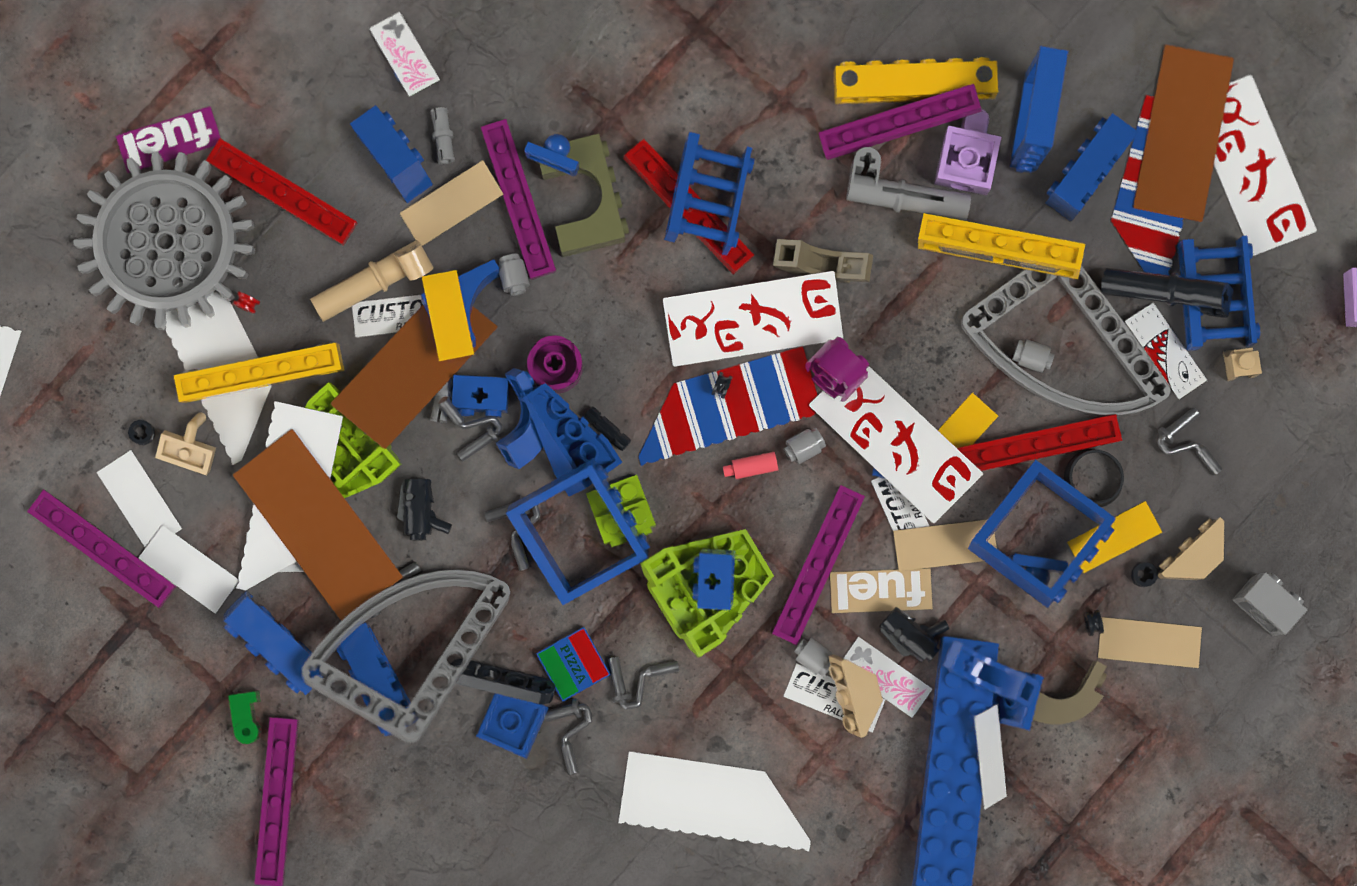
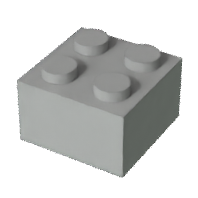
(1270, 603)

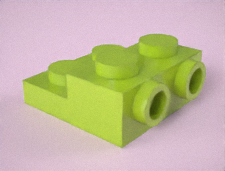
(633, 500)

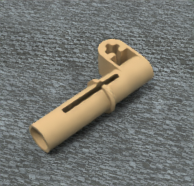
(407, 261)

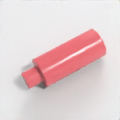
(752, 466)

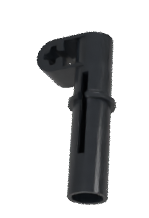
(1208, 296)

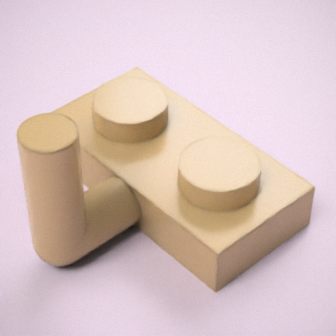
(185, 450)

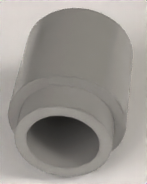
(513, 274)
(1033, 355)
(804, 446)
(813, 656)

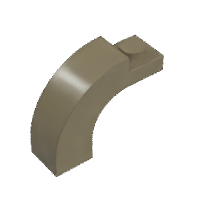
(804, 259)
(1076, 705)

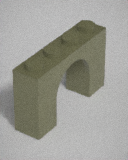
(604, 226)

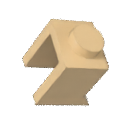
(1242, 363)

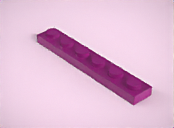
(900, 121)
(518, 199)
(101, 548)
(818, 565)
(276, 802)

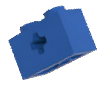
(469, 386)
(723, 565)

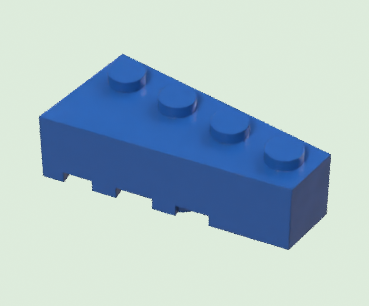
(1091, 167)
(270, 640)
(373, 670)

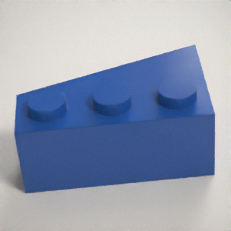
(392, 153)

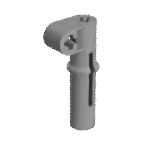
(900, 195)

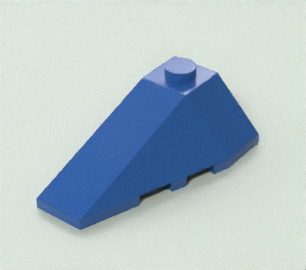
(567, 437)

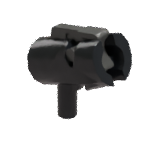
(416, 510)
(910, 637)

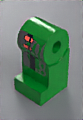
(243, 717)

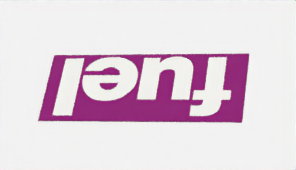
(169, 137)

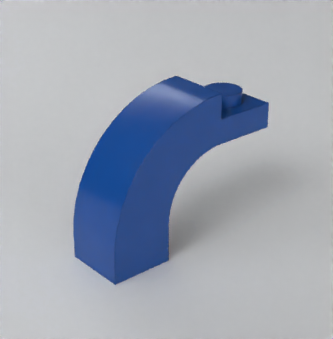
(524, 441)
(990, 674)

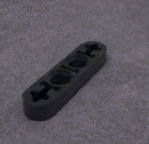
(539, 689)

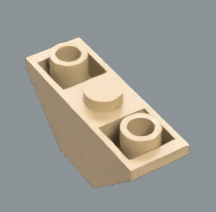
(1197, 555)
(856, 693)

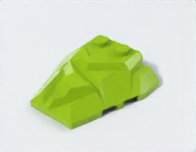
(358, 458)
(672, 582)

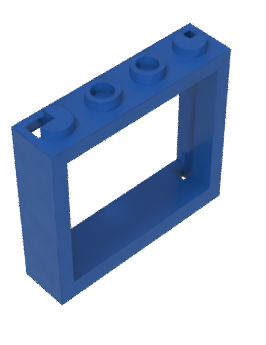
(1038, 109)
(541, 554)
(1012, 570)

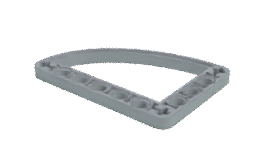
(1095, 317)
(442, 668)

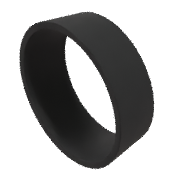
(1071, 464)

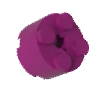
(565, 352)
(838, 369)

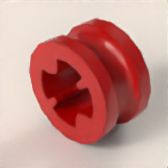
(246, 302)

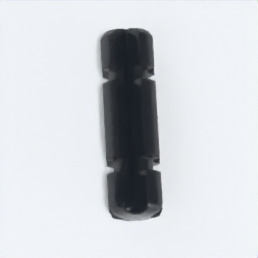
(607, 428)

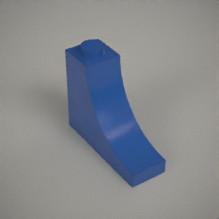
(471, 285)

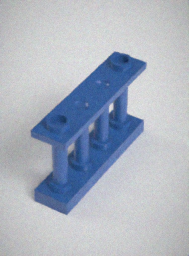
(683, 200)
(1194, 332)

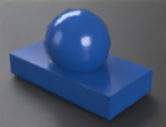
(553, 154)
(1039, 566)

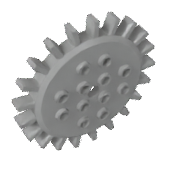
(133, 205)

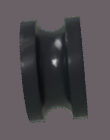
(721, 385)
(149, 431)
(1148, 582)
(1093, 623)

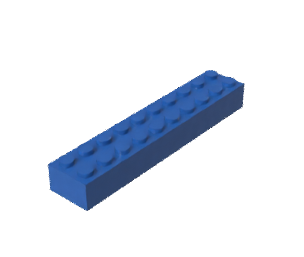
(952, 776)

